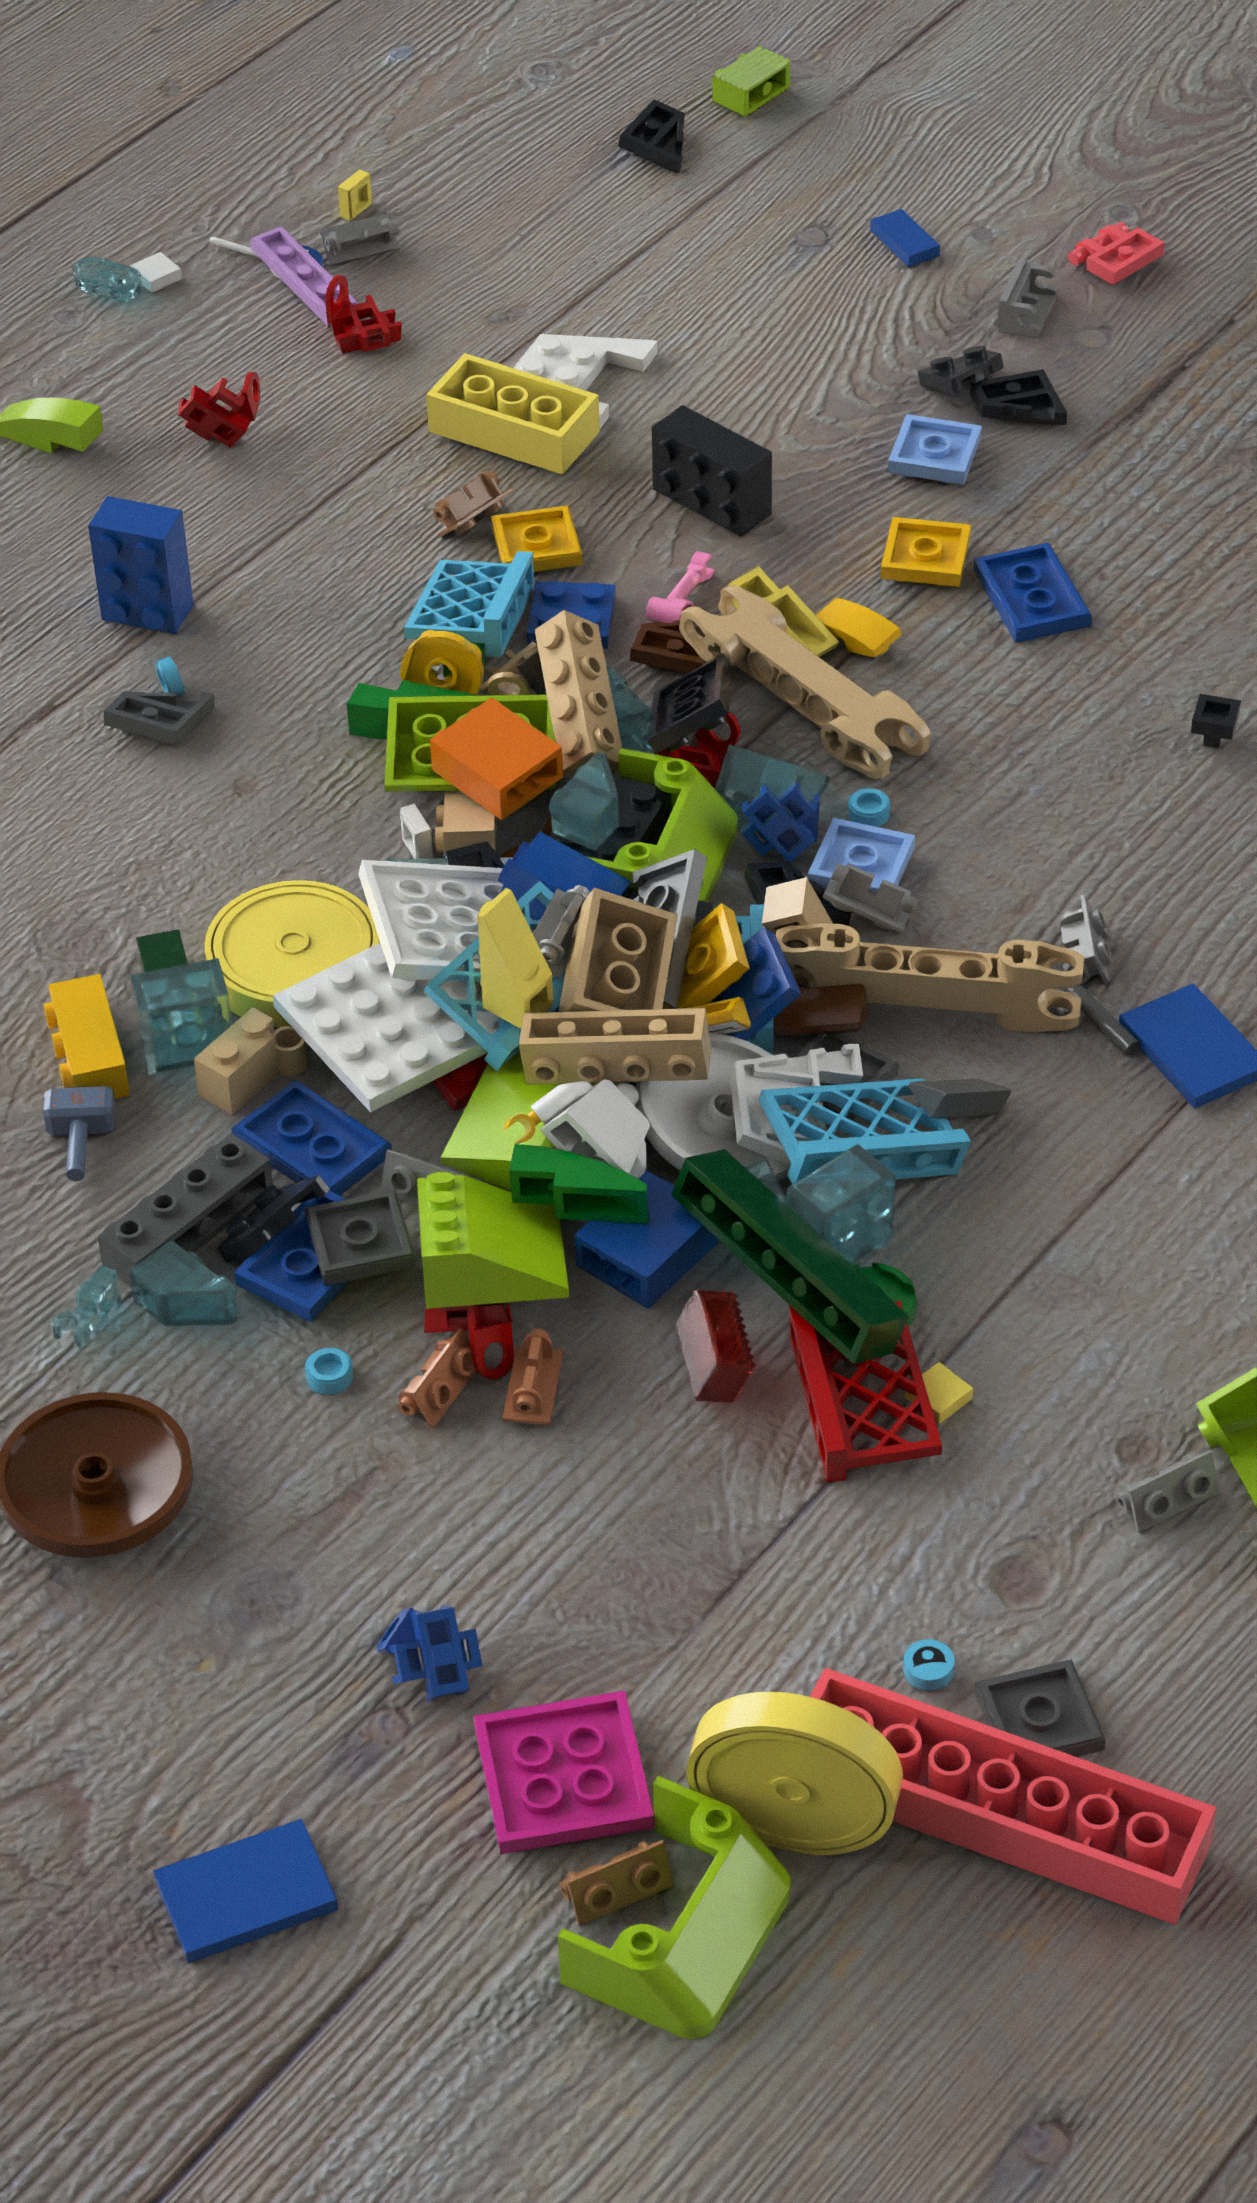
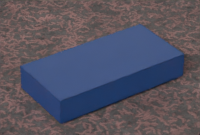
(905, 237)

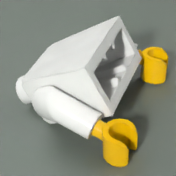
(592, 1123)

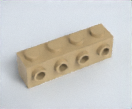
(578, 690)
(615, 1046)

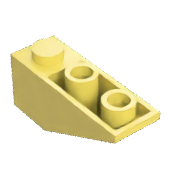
(511, 963)

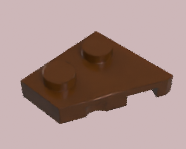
(665, 647)

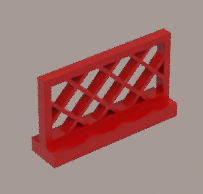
(831, 1420)

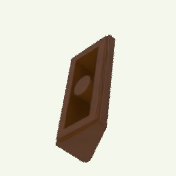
(824, 1011)

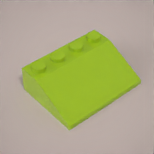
(418, 719)
(479, 1142)
(485, 1246)

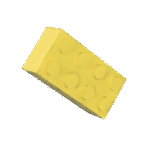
(513, 413)

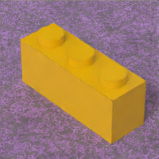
(85, 1035)

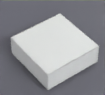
(157, 272)
(416, 832)

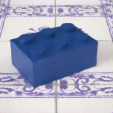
(141, 564)

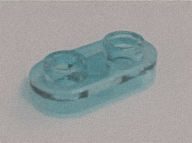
(107, 278)

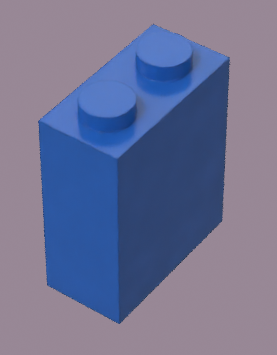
(556, 868)
(648, 1257)

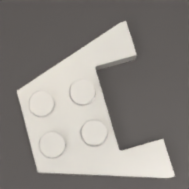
(581, 358)
(779, 1072)

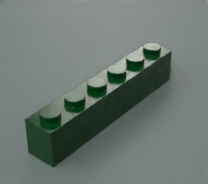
(790, 1256)

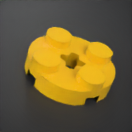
(448, 649)

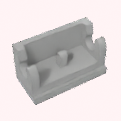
(1026, 301)

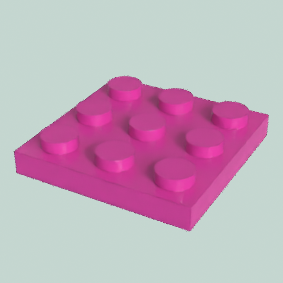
(563, 1772)

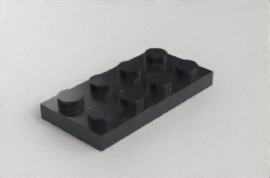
(690, 704)

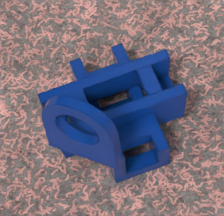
(782, 828)
(440, 1650)

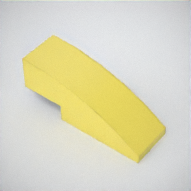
(800, 620)

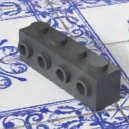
(189, 1206)

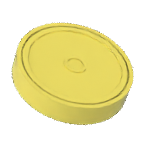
(283, 937)
(797, 1771)

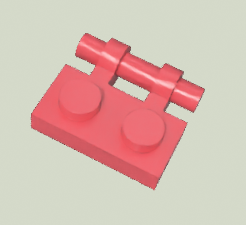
(1117, 252)

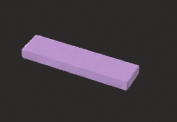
(296, 269)

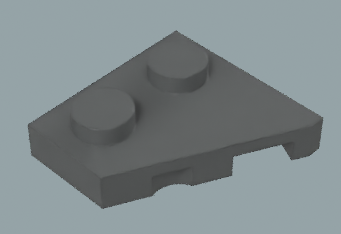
(157, 715)

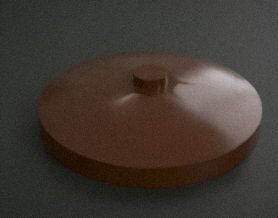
(94, 1474)

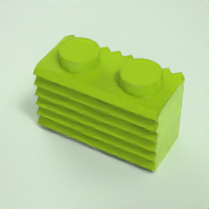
(751, 81)

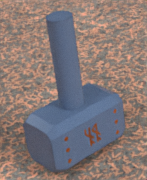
(77, 1114)

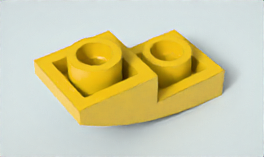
(859, 627)

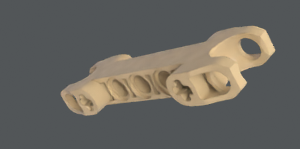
(848, 716)
(1008, 984)

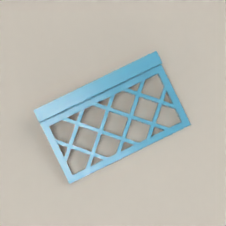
(501, 608)
(505, 1041)
(905, 1153)

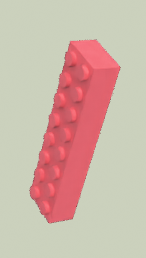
(1035, 1803)

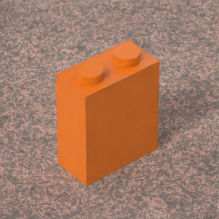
(496, 758)

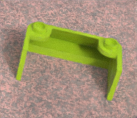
(697, 819)
(693, 1972)

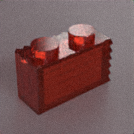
(715, 1345)

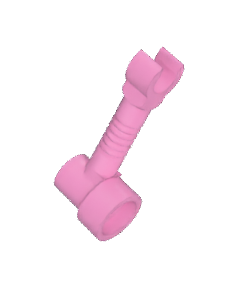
(670, 609)

